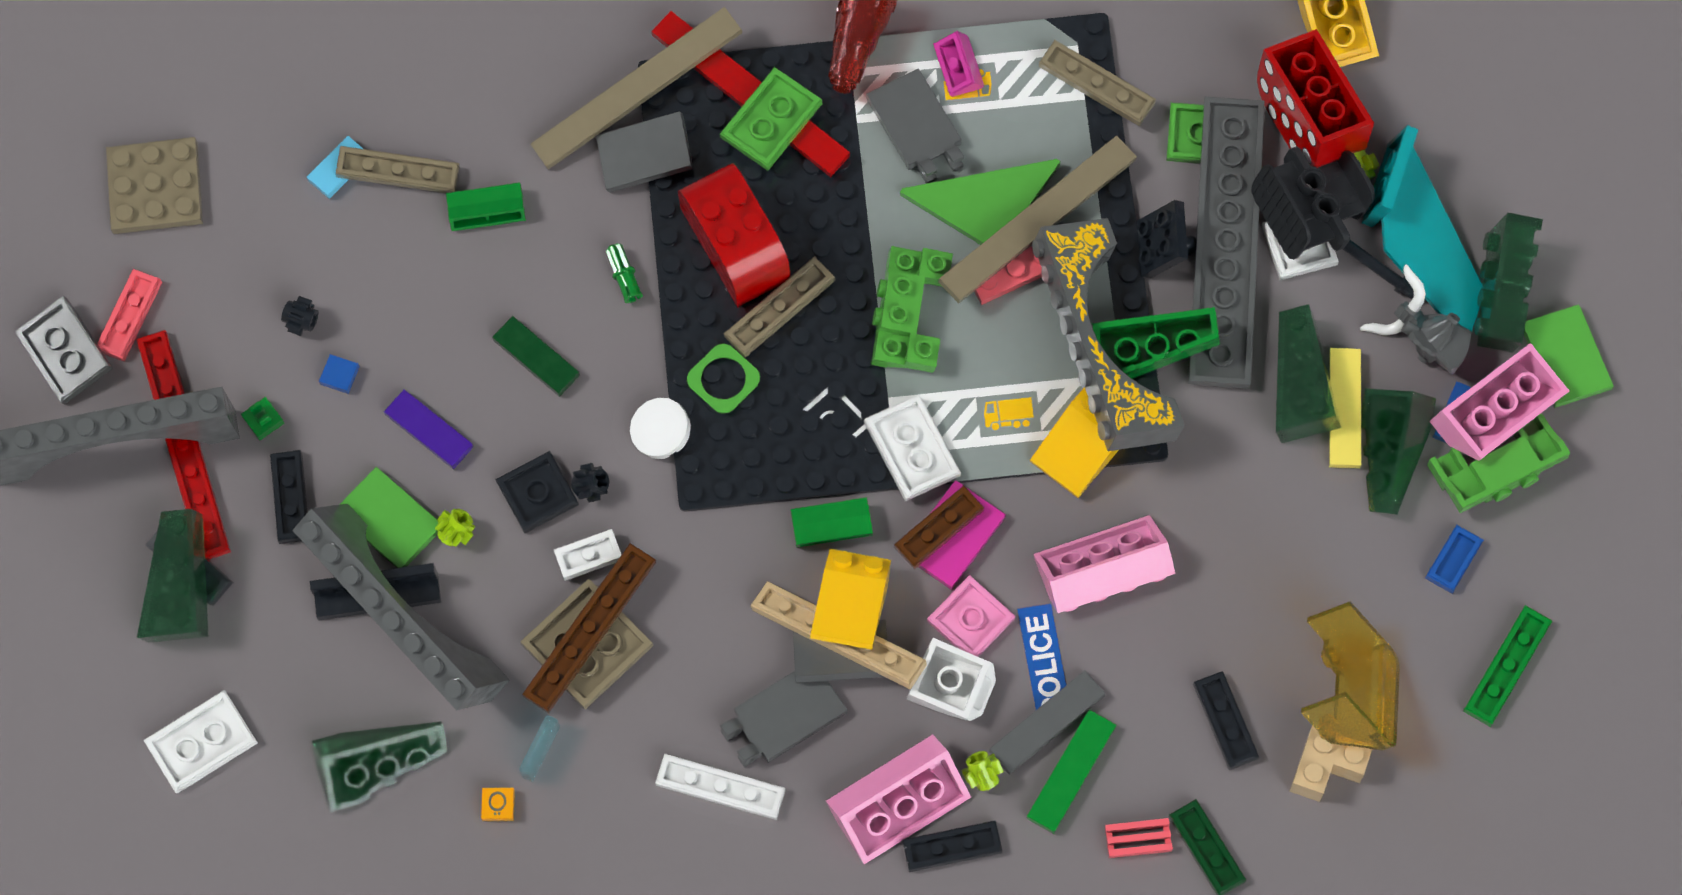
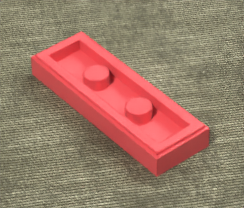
(129, 314)

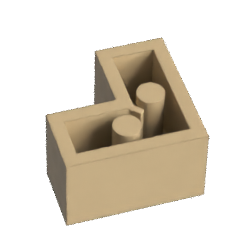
(1321, 759)

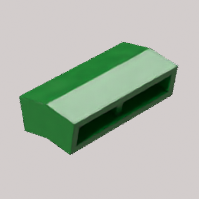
(485, 206)
(831, 522)

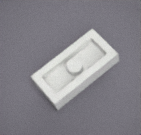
(588, 554)

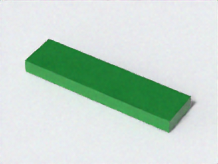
(1507, 666)
(1071, 771)

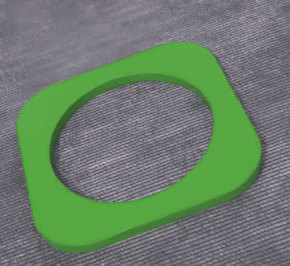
(723, 405)

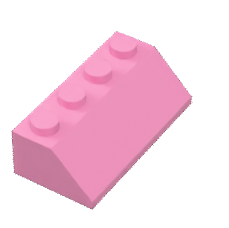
(1500, 404)
(1105, 564)
(898, 798)

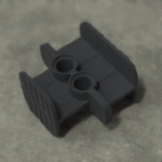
(1295, 208)

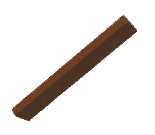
(589, 628)

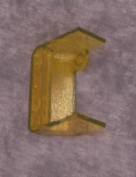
(1365, 685)

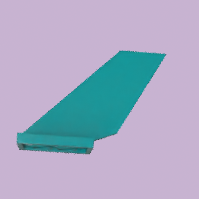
(1420, 232)

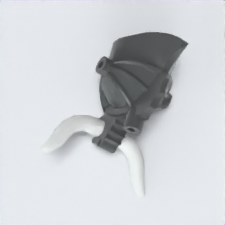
(1435, 335)

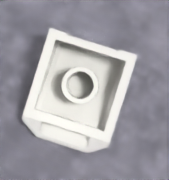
(953, 682)

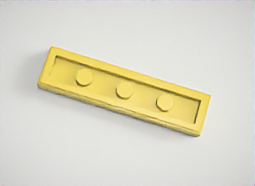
(1346, 387)

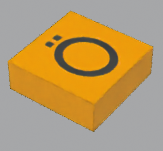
(497, 804)

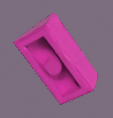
(958, 64)

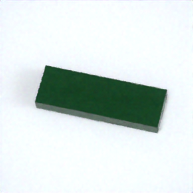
(536, 356)
(1207, 848)

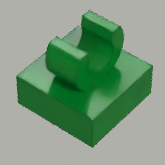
(262, 418)

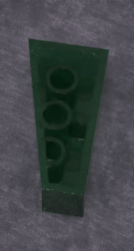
(1506, 282)
(1303, 384)
(176, 581)

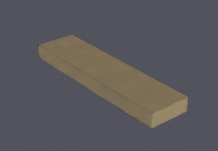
(1097, 83)
(397, 170)
(779, 307)

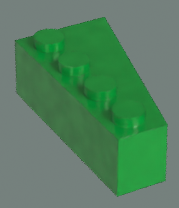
(1157, 340)

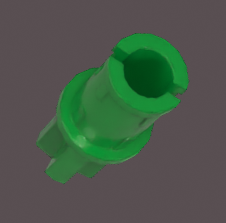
(623, 273)

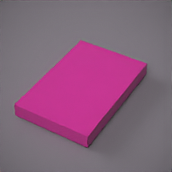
(959, 552)

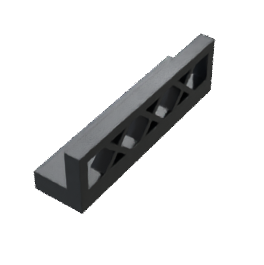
(415, 584)

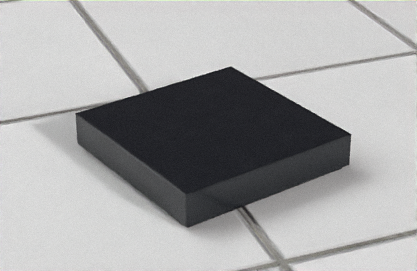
(537, 492)

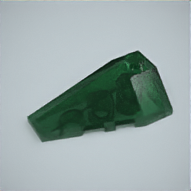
(1395, 437)
(366, 760)

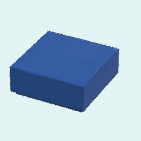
(339, 374)

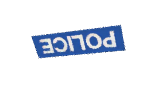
(1042, 652)

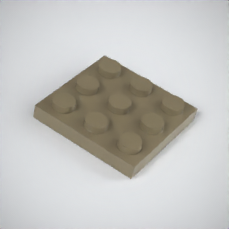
(154, 185)
(610, 659)

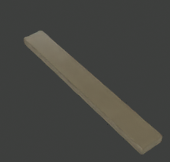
(636, 88)
(1045, 211)

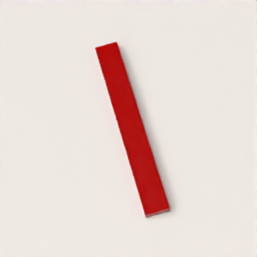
(740, 85)
(185, 454)

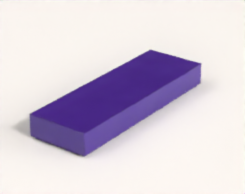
(428, 429)

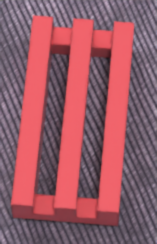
(1139, 825)

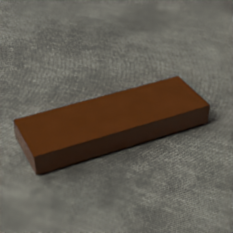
(939, 527)

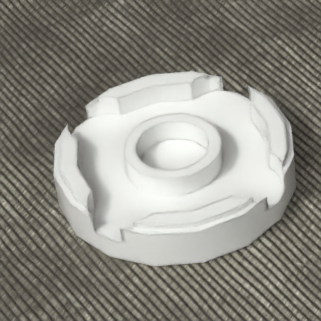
(660, 428)

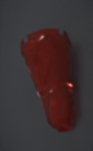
(856, 38)

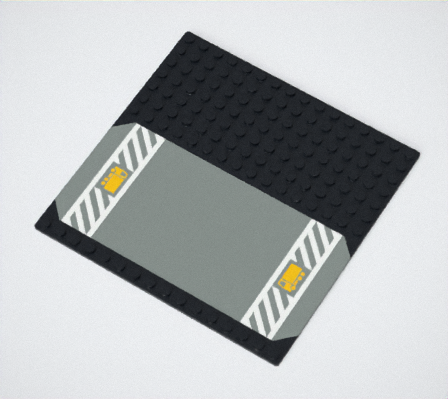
(999, 364)

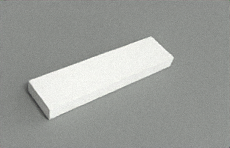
(720, 786)

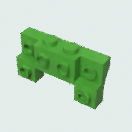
(900, 306)
(1502, 470)

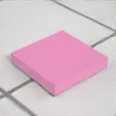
(971, 617)

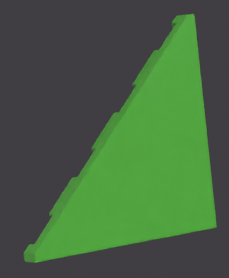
(983, 201)

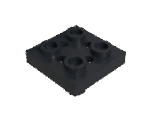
(1163, 239)

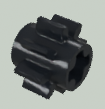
(299, 315)
(590, 482)

